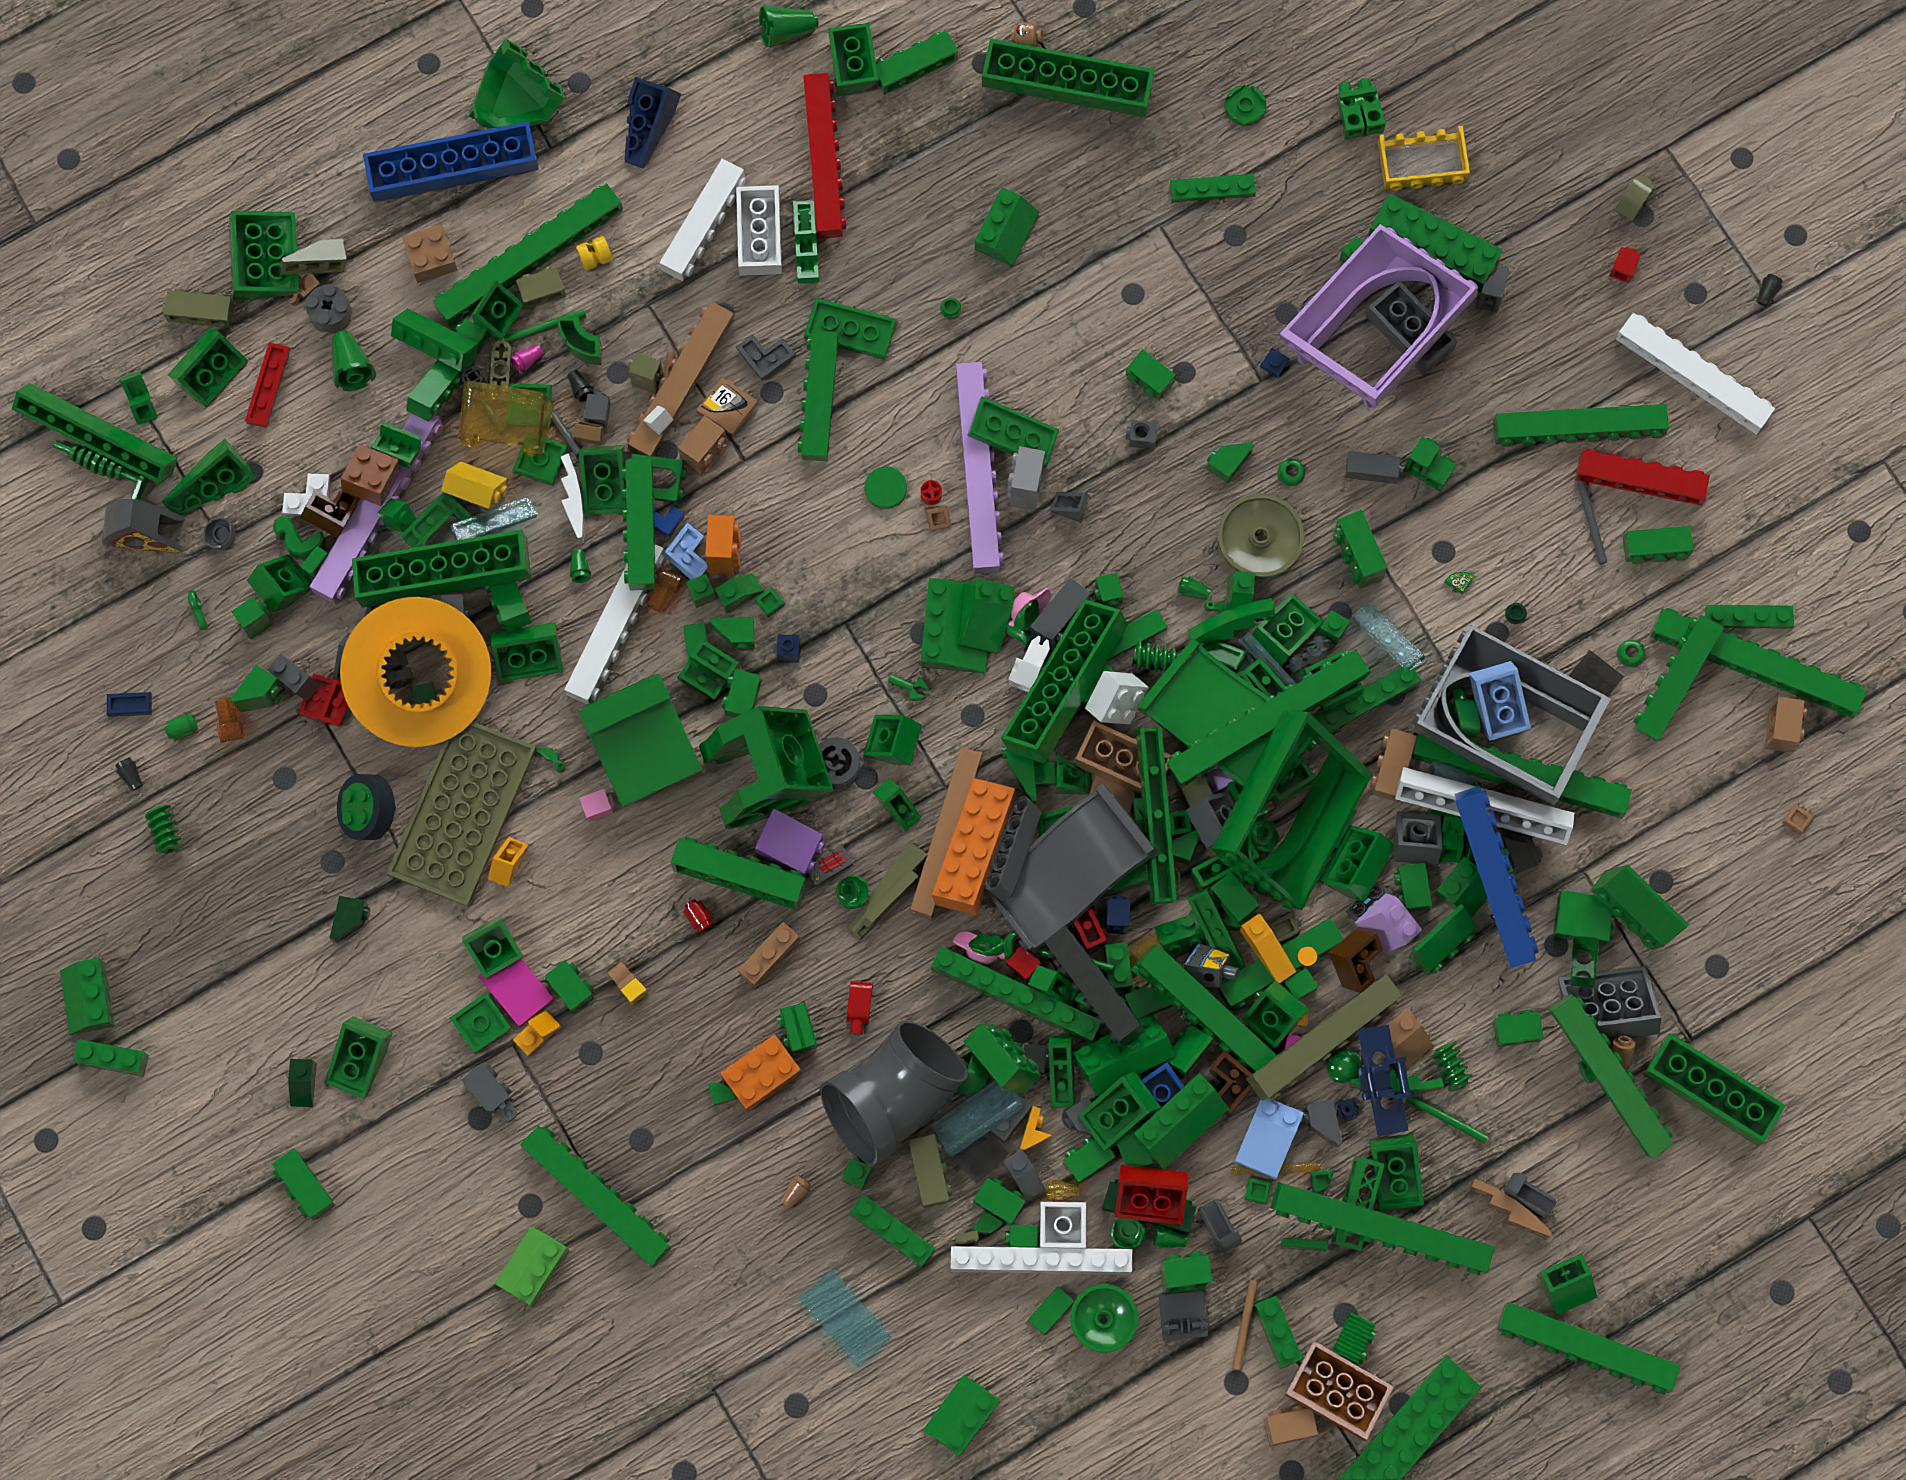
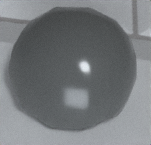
(219, 533)

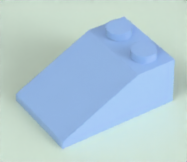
(1269, 1137)

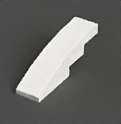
(574, 504)

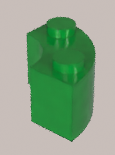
(579, 342)

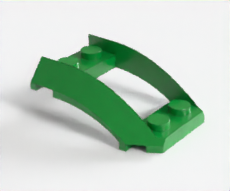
(432, 519)

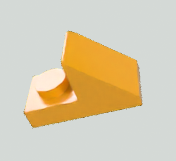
(536, 1033)
(1033, 1137)

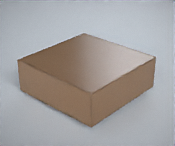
(1797, 819)

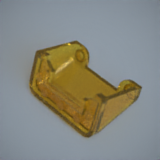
(504, 416)

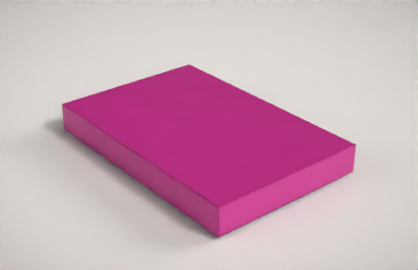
(518, 991)

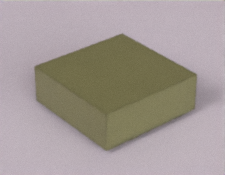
(966, 1238)

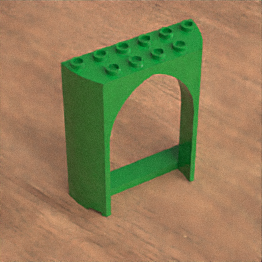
(1301, 857)

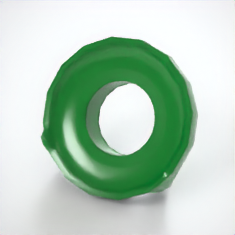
(1287, 480)
(1625, 659)

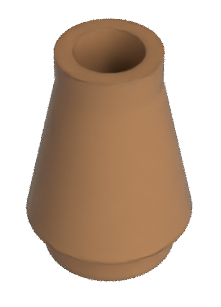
(795, 1191)

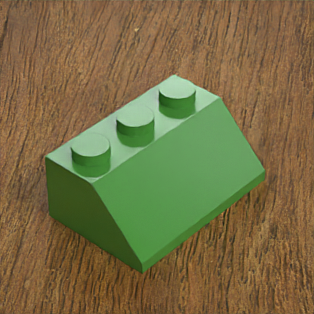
(532, 1266)

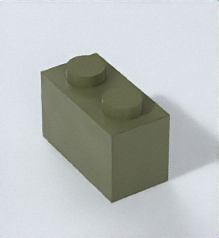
(541, 287)
(645, 372)

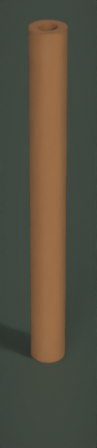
(1245, 1323)

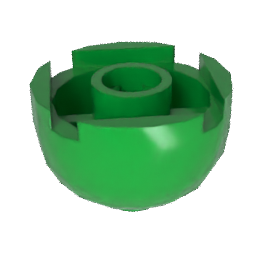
(977, 1075)

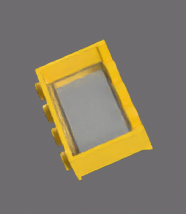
(1423, 160)

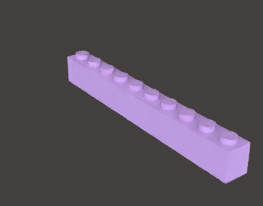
(978, 473)
(365, 523)

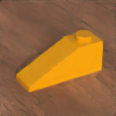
(1267, 948)

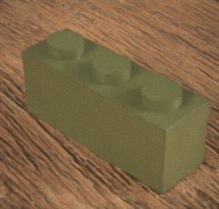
(199, 308)
(930, 1170)

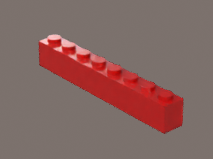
(823, 156)

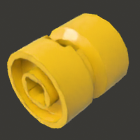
(594, 253)

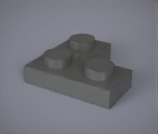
(765, 361)

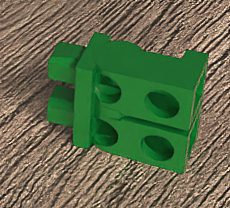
(1360, 109)

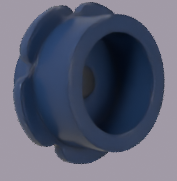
(1343, 1114)

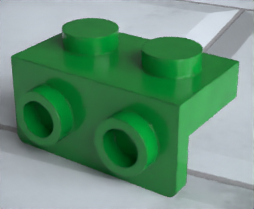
(397, 444)
(1180, 935)

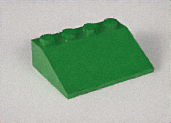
(257, 251)
(942, 630)

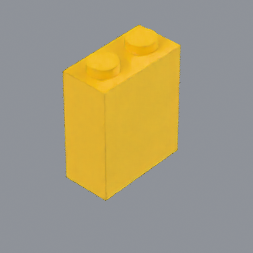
(474, 485)

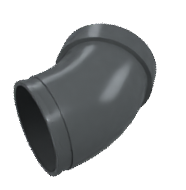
(892, 1091)

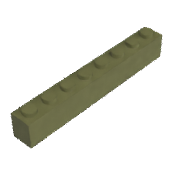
(1323, 1038)

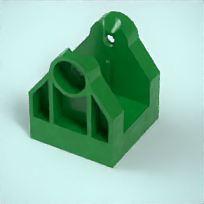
(784, 758)

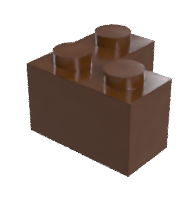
(328, 513)
(1353, 956)
(1234, 1078)

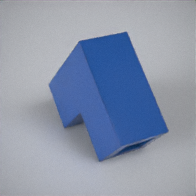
(669, 523)

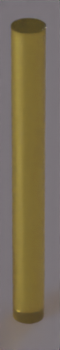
(1286, 1168)

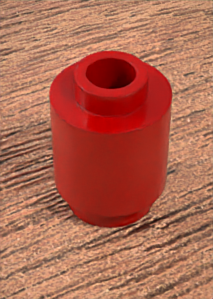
(698, 915)

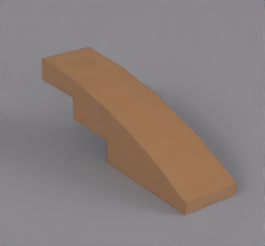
(1517, 1213)

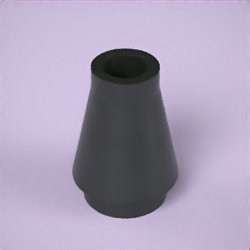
(1770, 287)
(579, 386)
(129, 773)

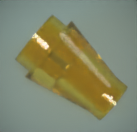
(1061, 1190)

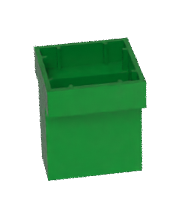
(639, 739)

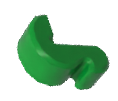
(295, 546)

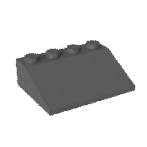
(1618, 1002)

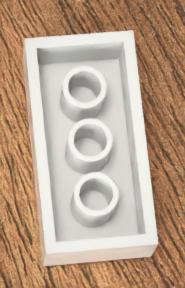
(759, 230)

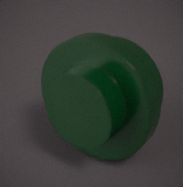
(1515, 613)

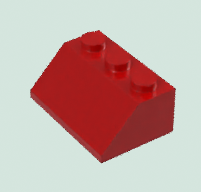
(1151, 1194)

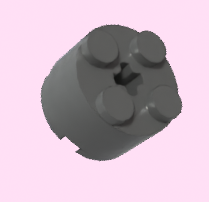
(320, 301)

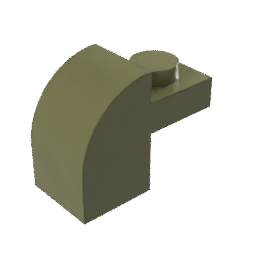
(1635, 197)

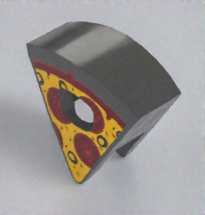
(136, 524)

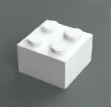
(1116, 697)
(1063, 1225)

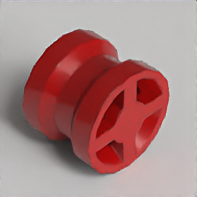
(931, 487)

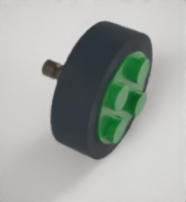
(365, 807)

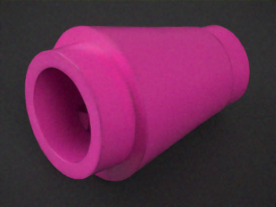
(526, 358)

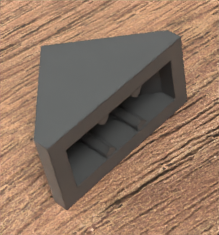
(1070, 505)

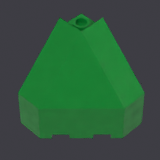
(514, 90)

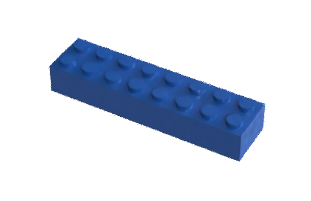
(450, 161)
(1497, 882)

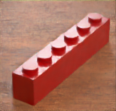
(1642, 477)

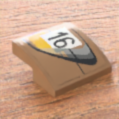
(727, 406)

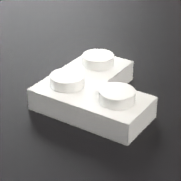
(295, 502)

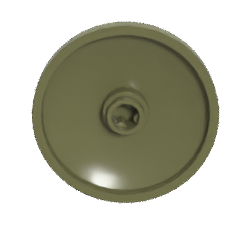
(1261, 536)

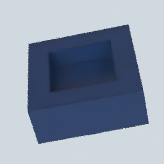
(1274, 363)

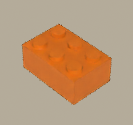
(722, 545)
(761, 1073)

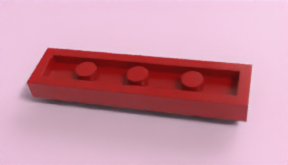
(267, 385)

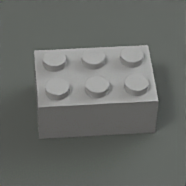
(1025, 478)

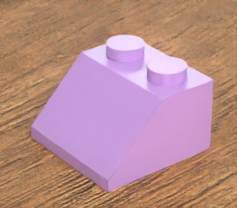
(1391, 922)

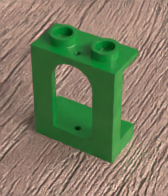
(674, 493)

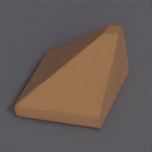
(937, 517)

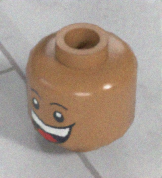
(1027, 34)

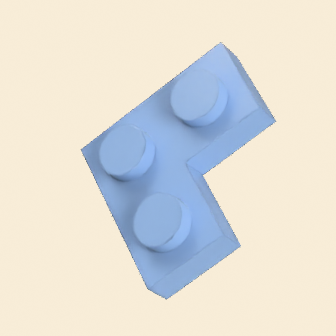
(681, 552)

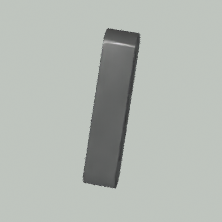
(1012, 848)

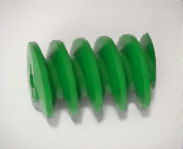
(1153, 657)
(162, 830)
(1452, 1067)

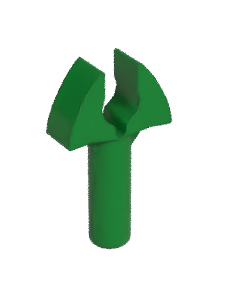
(910, 687)

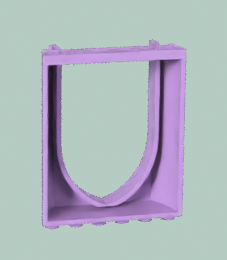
(1377, 263)

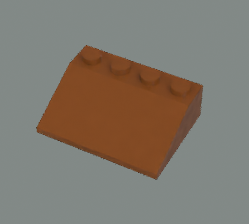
(1339, 1391)

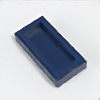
(129, 704)

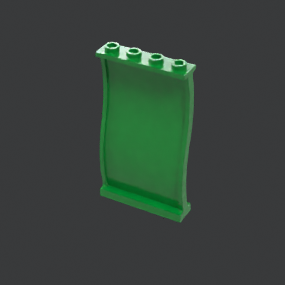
(1203, 696)

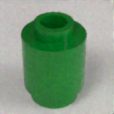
(181, 727)

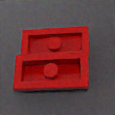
(327, 702)

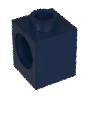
(788, 648)

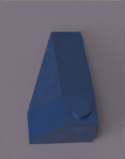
(649, 116)

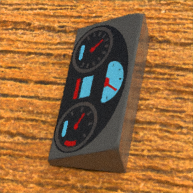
(1359, 908)

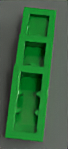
(806, 242)
(1223, 624)
(1414, 1084)

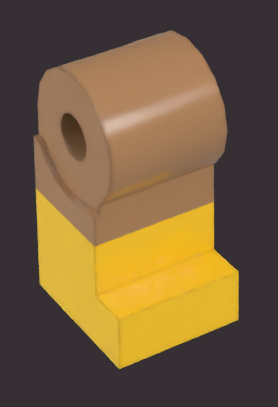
(627, 983)

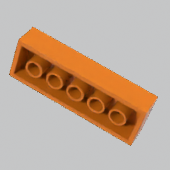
(973, 847)

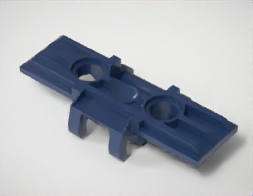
(1376, 1080)

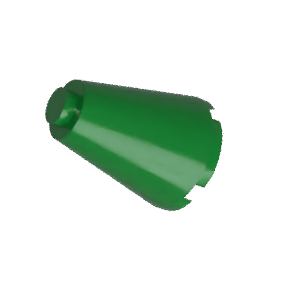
(785, 24)
(350, 363)

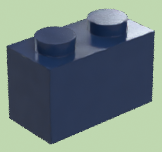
(1117, 915)

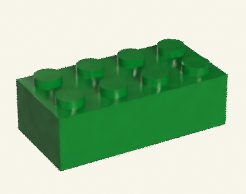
(1107, 1062)

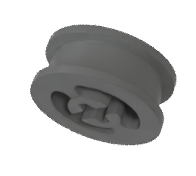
(840, 746)

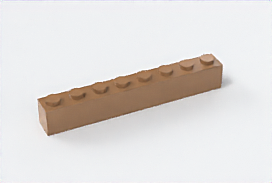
(682, 376)

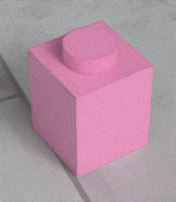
(597, 805)

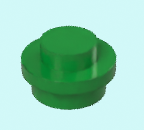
(950, 308)

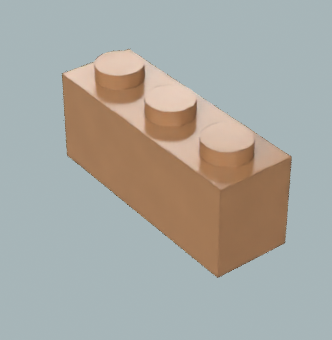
(1396, 756)
(769, 955)

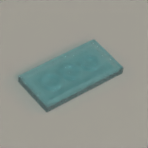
(976, 1117)
(845, 1318)

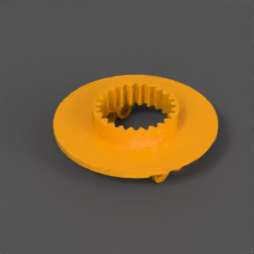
(417, 723)

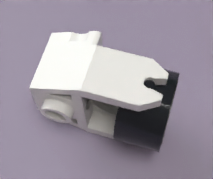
(1027, 670)

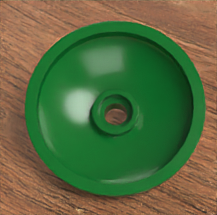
(1109, 1302)

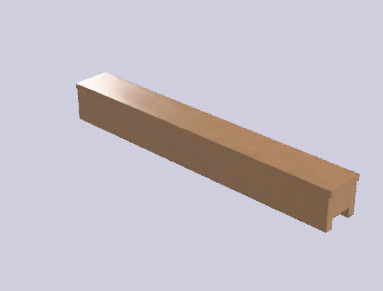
(964, 772)

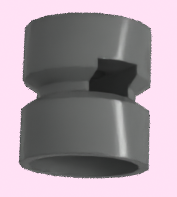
(396, 671)

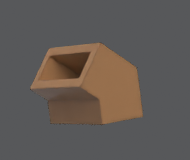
(588, 432)

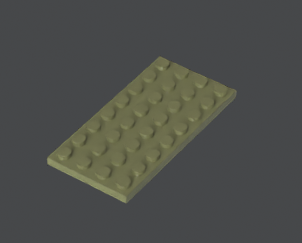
(461, 812)

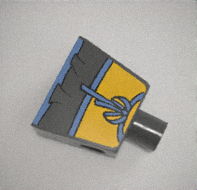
(1210, 966)

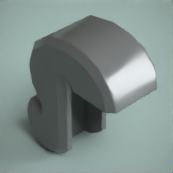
(1530, 1196)
(1219, 1226)

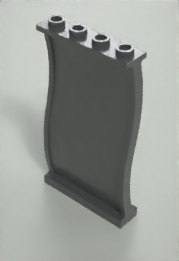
(1073, 868)

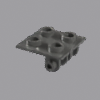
(1183, 1315)

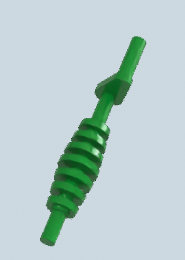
(103, 466)

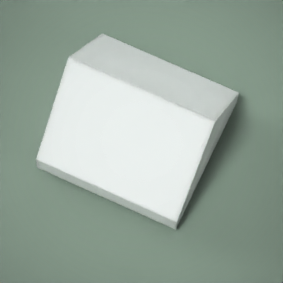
(658, 419)

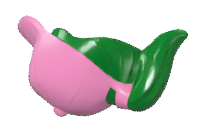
(1025, 610)
(985, 948)

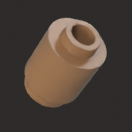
(1625, 1048)

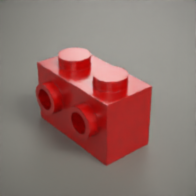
(1089, 931)

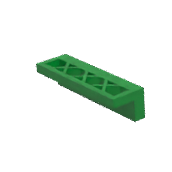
(1351, 1194)

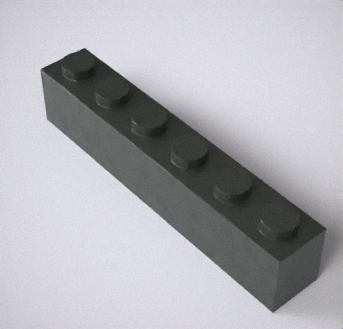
(1095, 987)

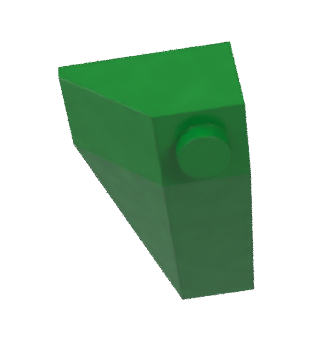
(213, 476)

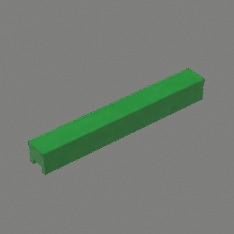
(1156, 814)

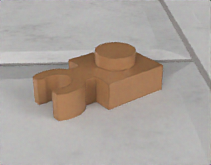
(307, 284)

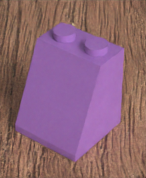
(789, 844)

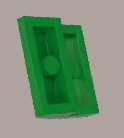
(707, 670)

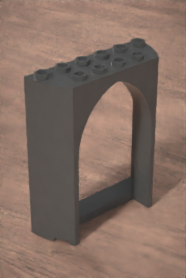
(1540, 686)

